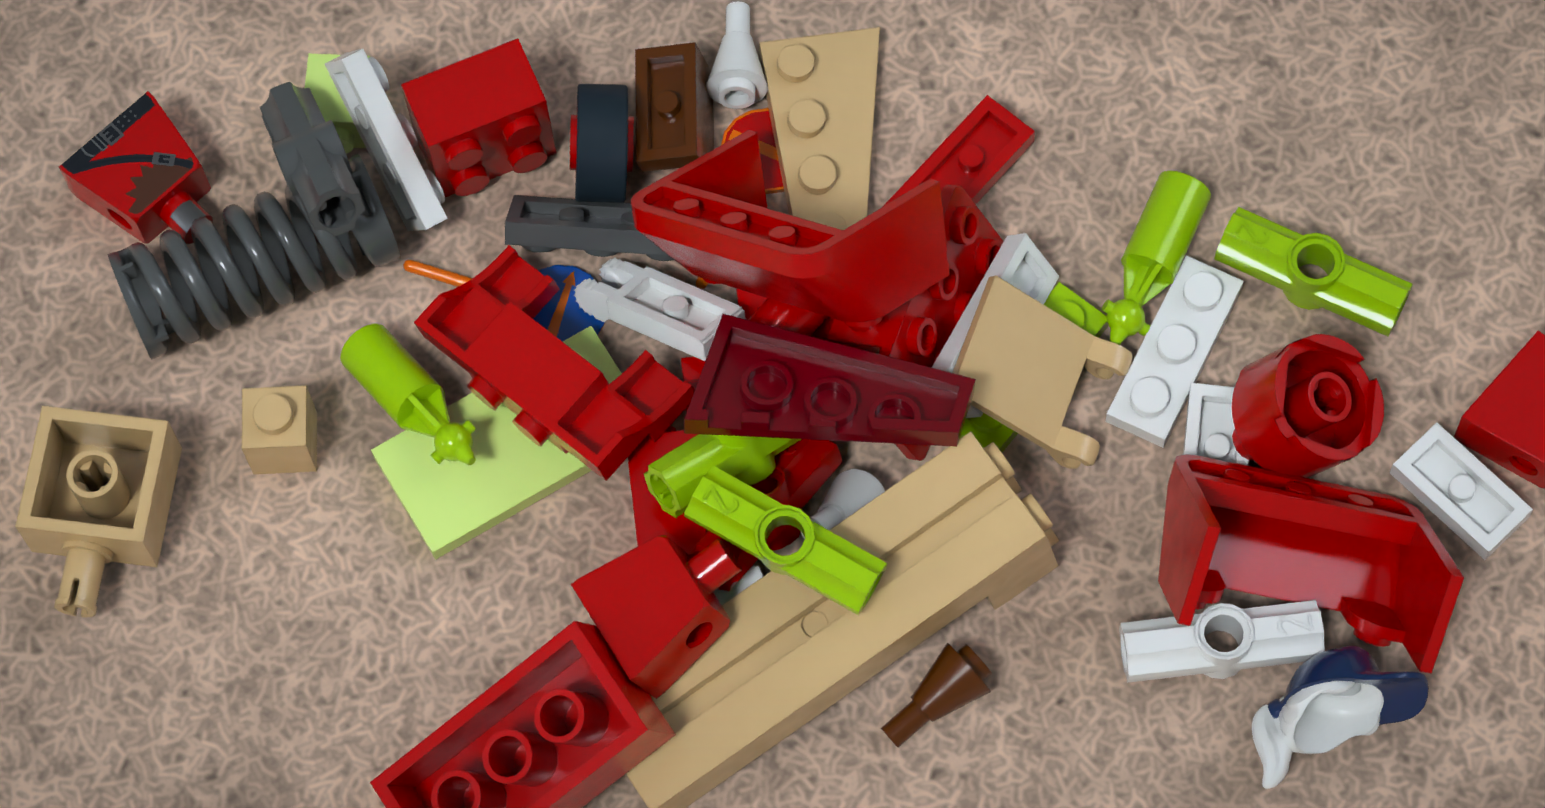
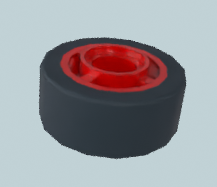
(601, 143)

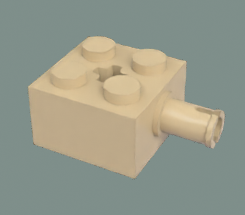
(76, 516)

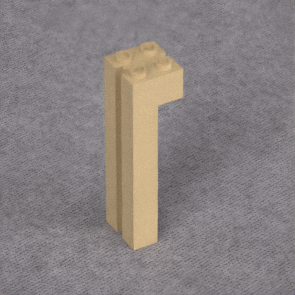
(791, 653)

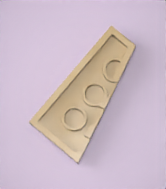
(823, 121)

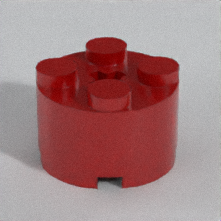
(1306, 407)

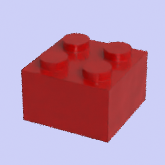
(480, 119)

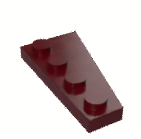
(815, 389)

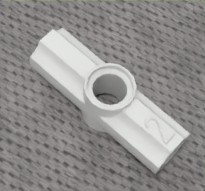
(1263, 635)

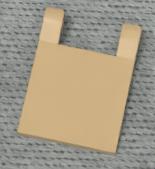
(1029, 367)

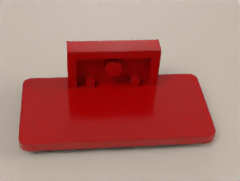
(924, 323)

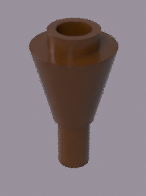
(948, 685)

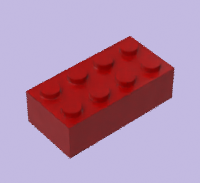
(537, 737)

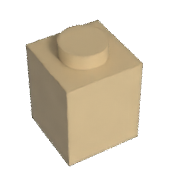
(279, 430)

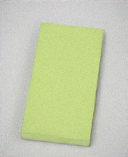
(510, 471)

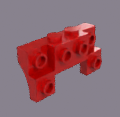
(542, 380)

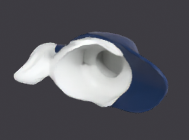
(1330, 702)

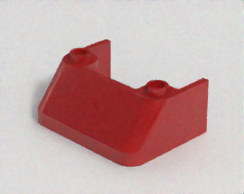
(720, 229)
(1306, 543)

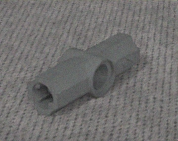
(312, 159)

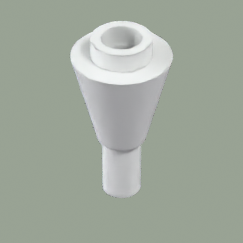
(737, 72)
(846, 496)

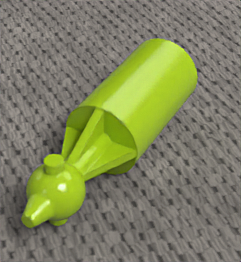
(1156, 249)
(406, 391)

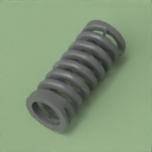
(148, 289)

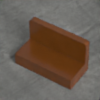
(672, 107)

